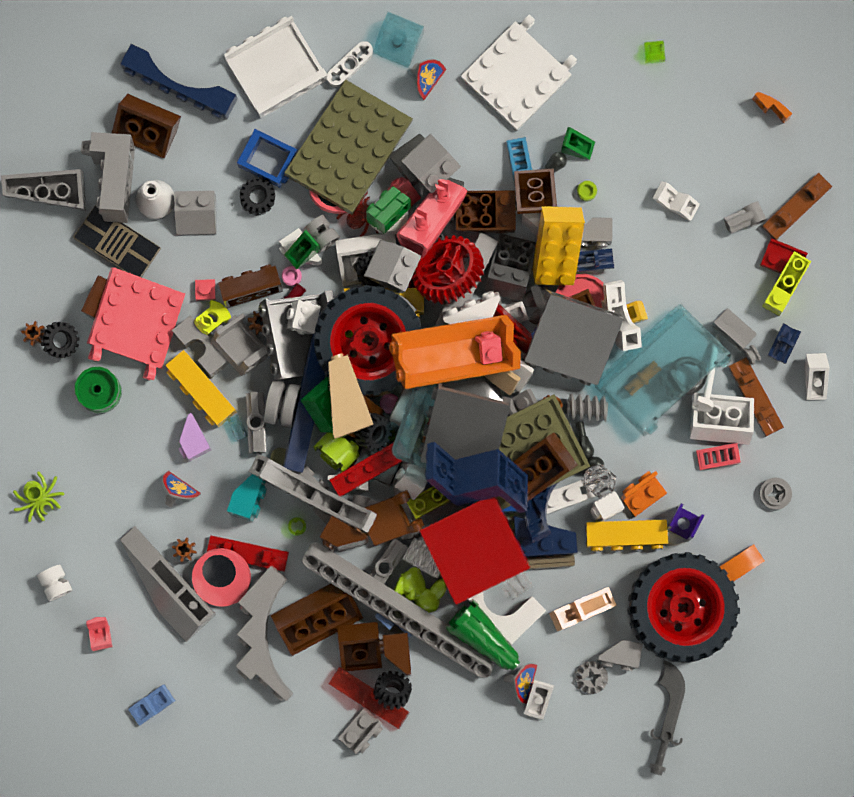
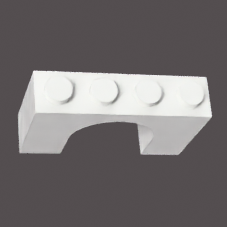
(516, 624)

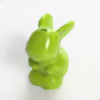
(413, 587)

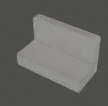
(734, 329)

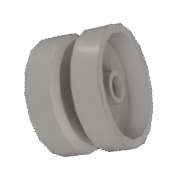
(281, 404)

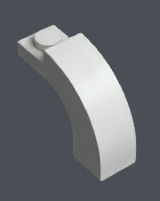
(615, 301)

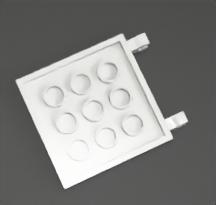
(517, 74)

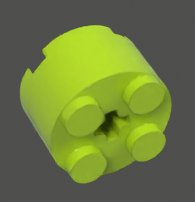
(337, 452)

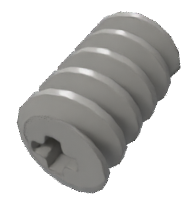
(587, 407)

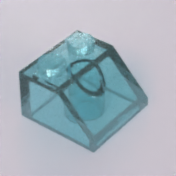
(398, 39)

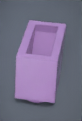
(193, 440)

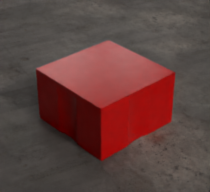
(475, 549)

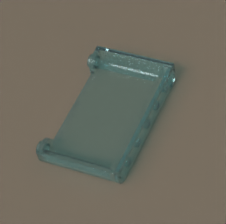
(665, 368)

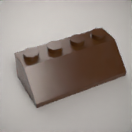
(315, 617)

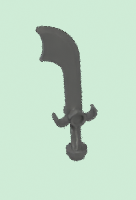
(675, 685)

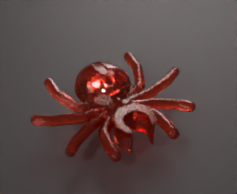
(359, 216)

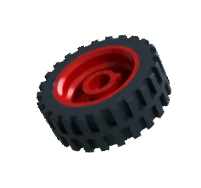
(344, 314)
(707, 583)

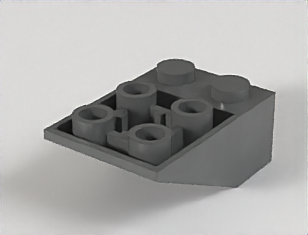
(511, 267)

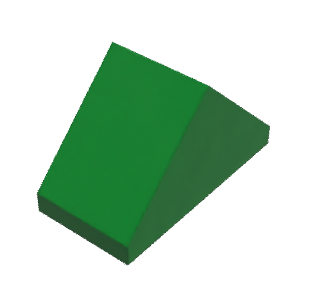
(577, 144)
(302, 250)

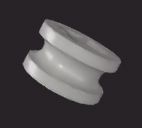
(752, 354)

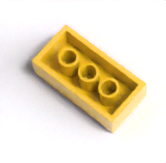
(558, 245)

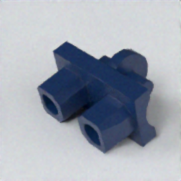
(595, 260)
(784, 343)

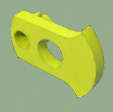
(205, 322)

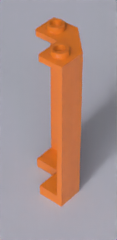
(451, 352)

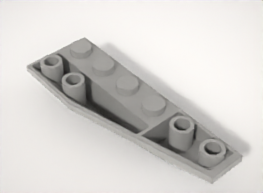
(167, 588)

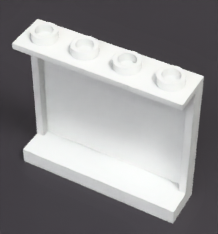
(275, 66)

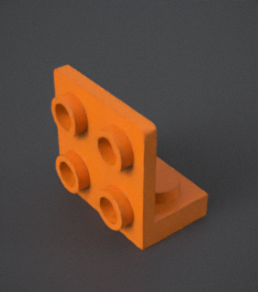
(644, 494)

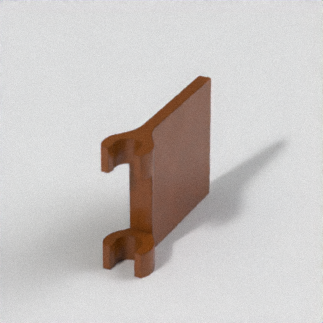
(391, 519)

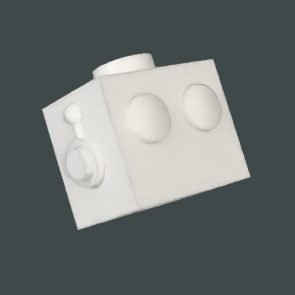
(303, 317)

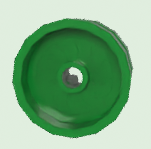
(104, 400)

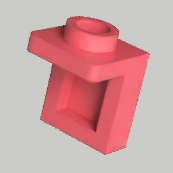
(405, 187)
(489, 347)
(99, 633)

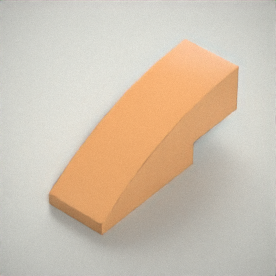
(582, 609)

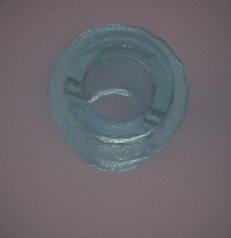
(237, 427)

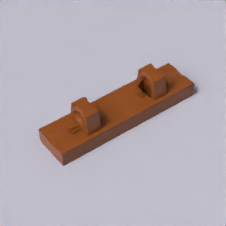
(797, 206)
(763, 409)

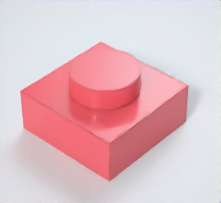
(205, 290)

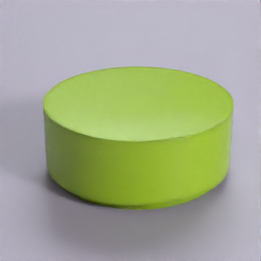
(587, 191)

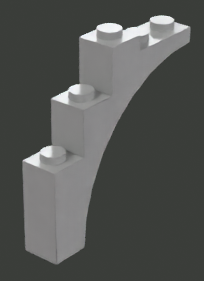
(312, 493)
(254, 634)

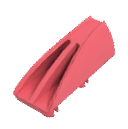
(431, 217)

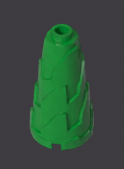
(478, 630)

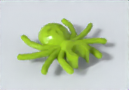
(38, 497)

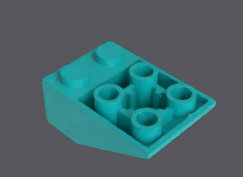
(246, 498)

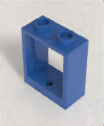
(251, 148)

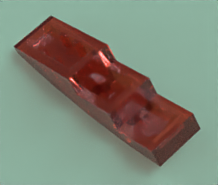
(364, 696)

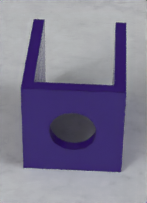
(694, 522)

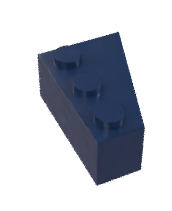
(558, 543)

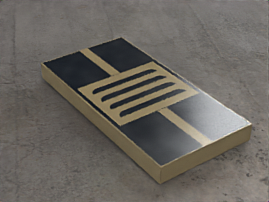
(117, 243)

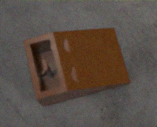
(487, 212)

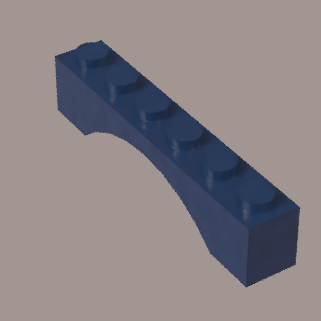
(214, 99)

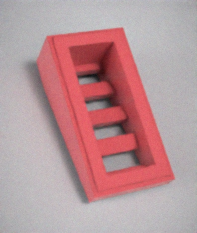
(735, 453)

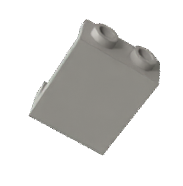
(239, 345)

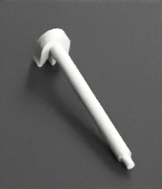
(704, 403)

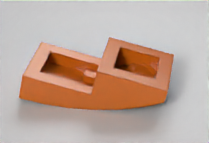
(767, 102)
(742, 563)

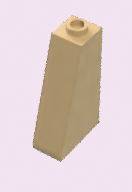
(347, 401)

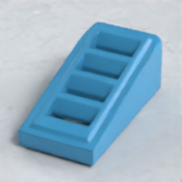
(516, 143)

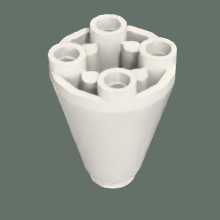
(158, 203)

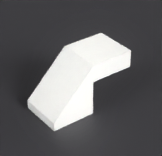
(676, 202)

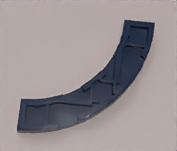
(537, 515)

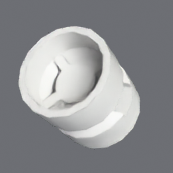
(54, 582)

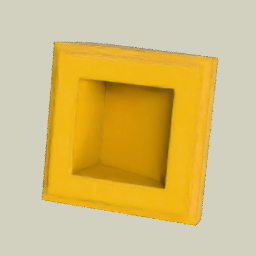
(636, 311)

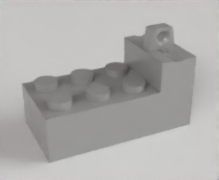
(116, 159)

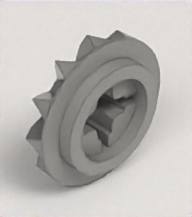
(783, 498)
(583, 672)

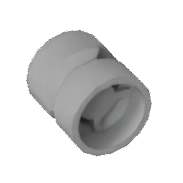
(328, 235)

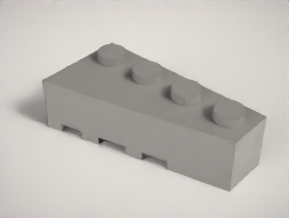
(51, 188)

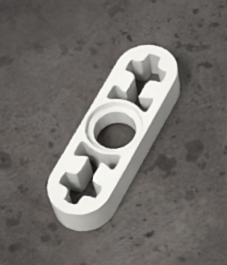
(350, 56)

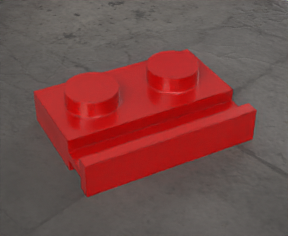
(778, 255)

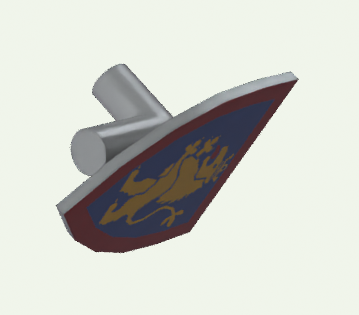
(427, 75)
(177, 488)
(522, 681)

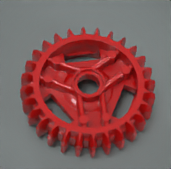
(456, 279)

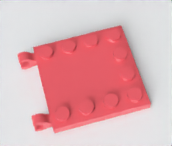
(135, 320)

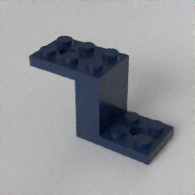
(476, 477)

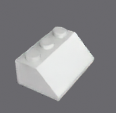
(352, 249)
(728, 421)

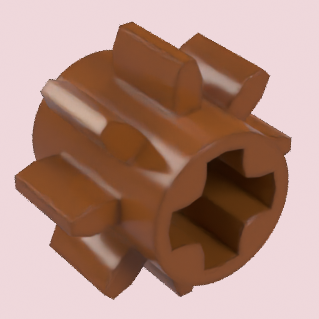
(257, 327)
(30, 329)
(181, 545)

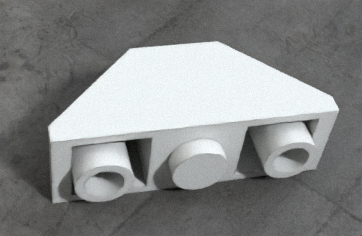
(473, 309)

